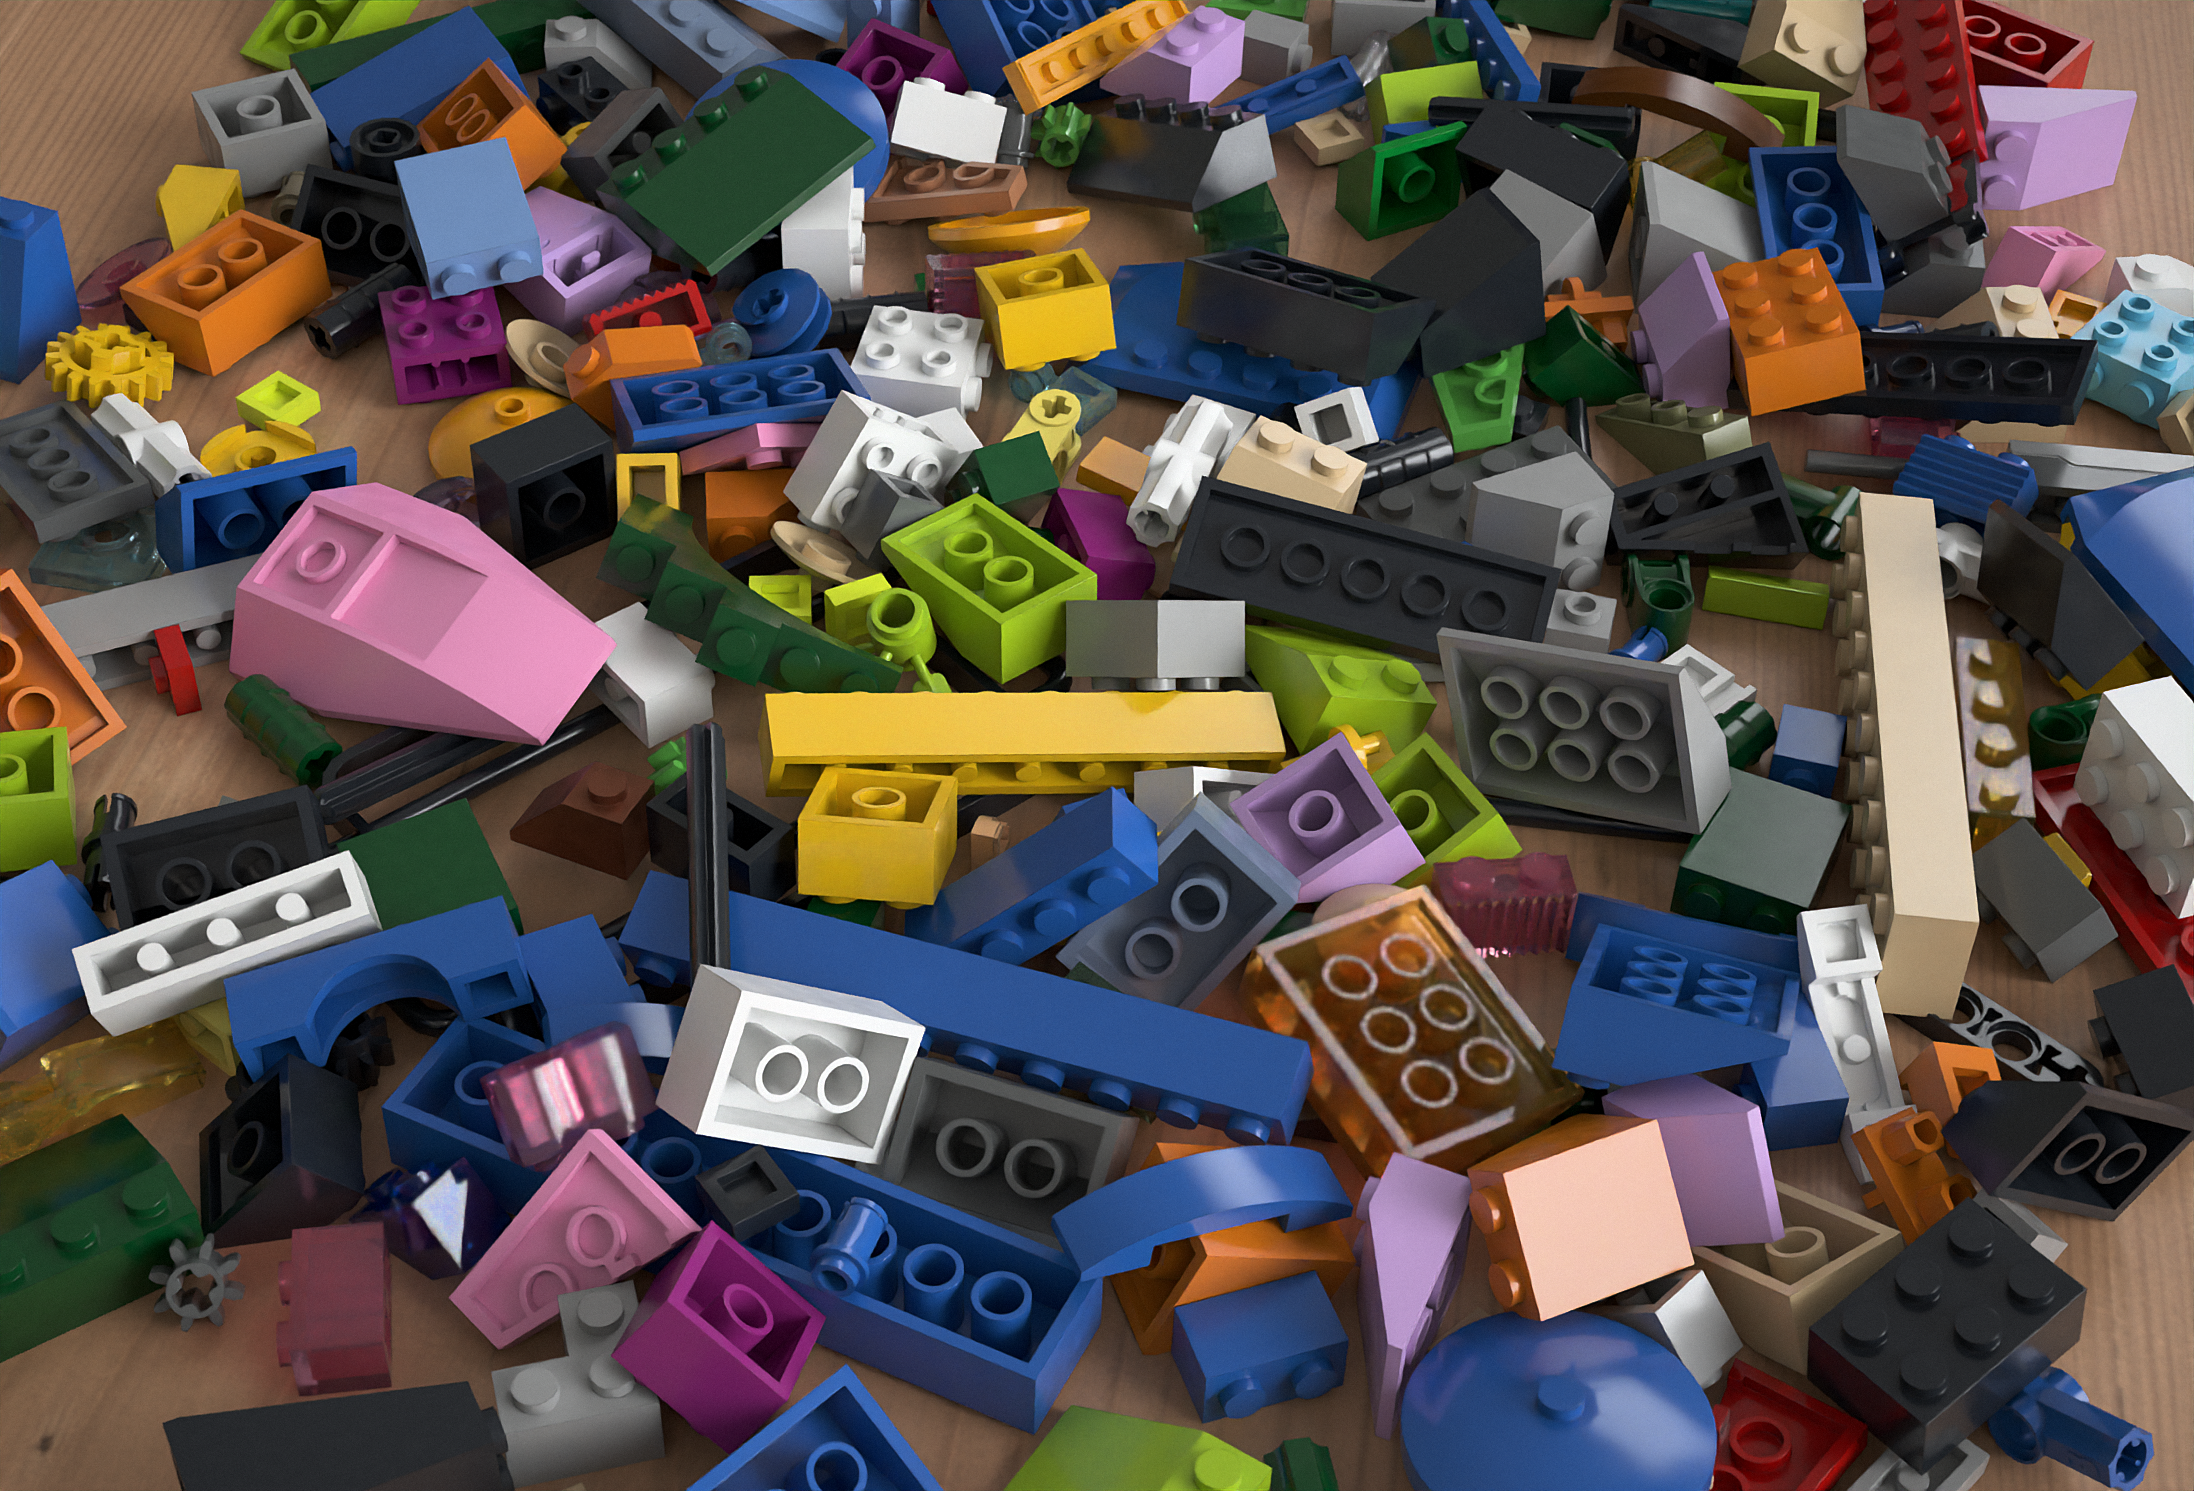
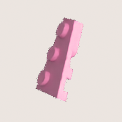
(751, 448)
(578, 1232)

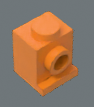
(1944, 1076)

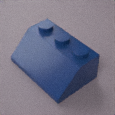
(242, 510)

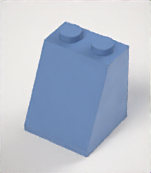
(468, 218)

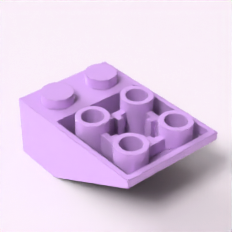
(584, 257)

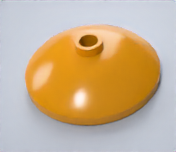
(1034, 229)
(485, 417)

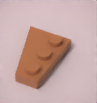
(944, 193)

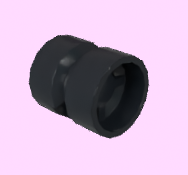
(379, 144)

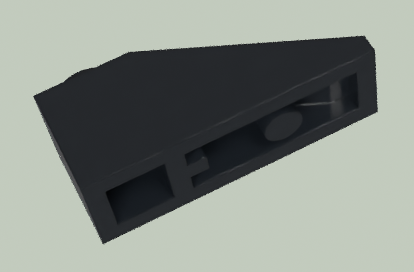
(1683, 43)

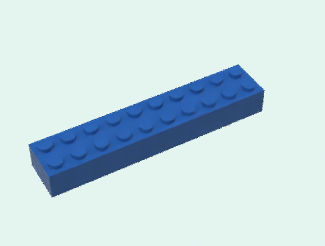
(945, 1291)

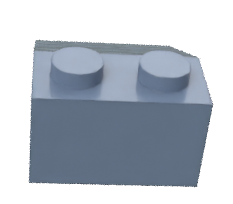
(1201, 919)

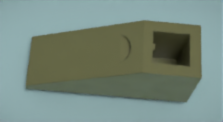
(1673, 434)

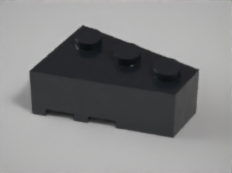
(1714, 511)

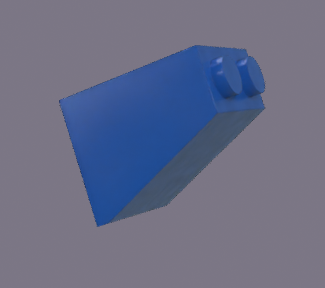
(34, 287)
(39, 980)

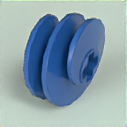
(783, 313)

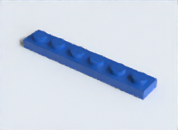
(1500, 64)

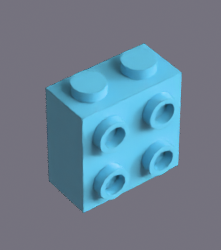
(2142, 356)

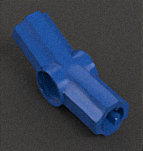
(2059, 1422)

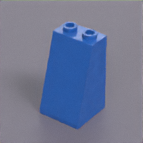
(409, 79)

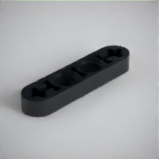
(1995, 1025)

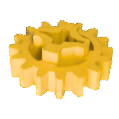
(108, 364)

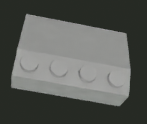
(1584, 731)

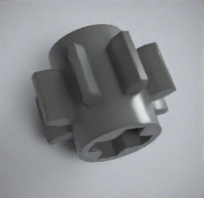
(193, 1303)

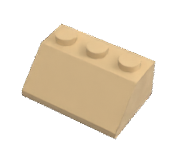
(2016, 313)

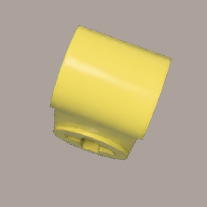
(1055, 417)

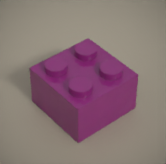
(719, 1338)

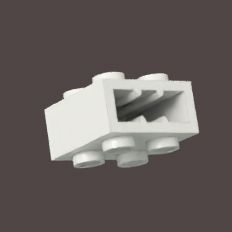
(923, 361)
(853, 441)

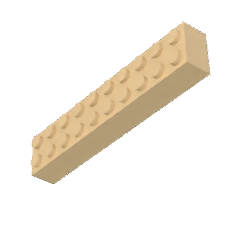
(1903, 754)

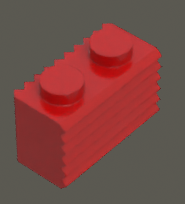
(669, 305)

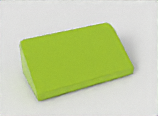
(1766, 597)

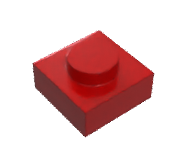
(174, 671)

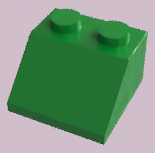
(1401, 182)

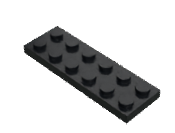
(1963, 379)
(1354, 574)

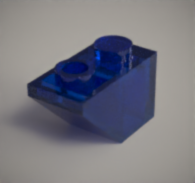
(435, 1216)

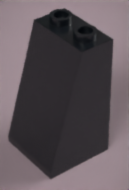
(347, 1443)

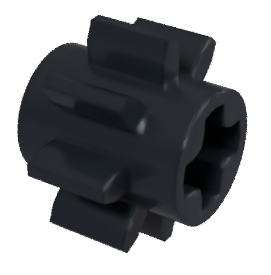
(361, 1051)

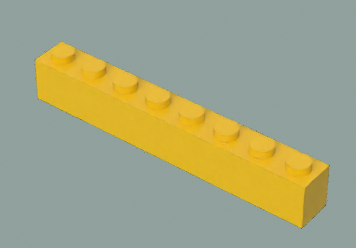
(1015, 739)

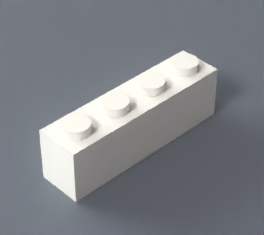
(187, 954)

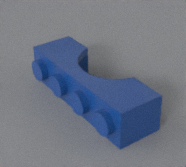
(303, 1003)

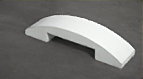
(1838, 979)

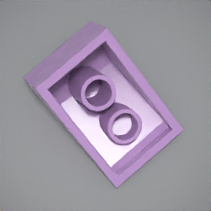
(2050, 142)
(1409, 1272)

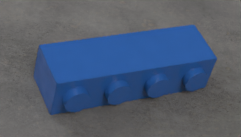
(1046, 884)

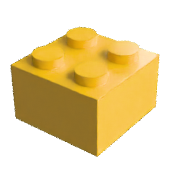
(1045, 309)
(877, 836)

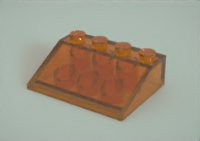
(1406, 1036)

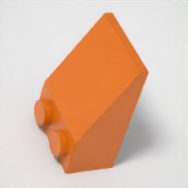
(44, 679)

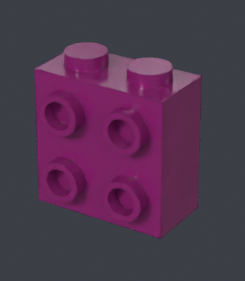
(443, 343)

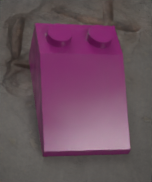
(889, 56)

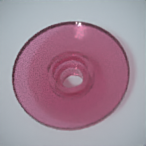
(103, 284)

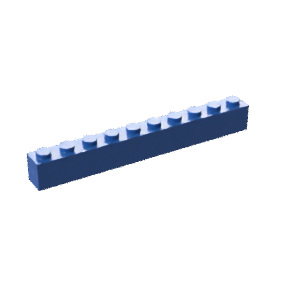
(1004, 1014)

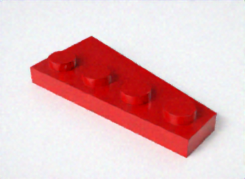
(1780, 1436)

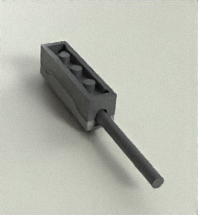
(2058, 470)

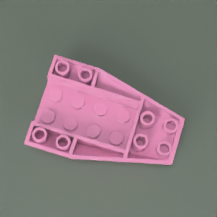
(411, 622)

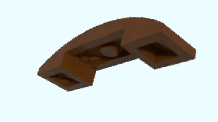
(1682, 100)

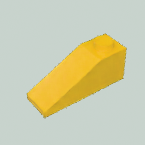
(197, 200)

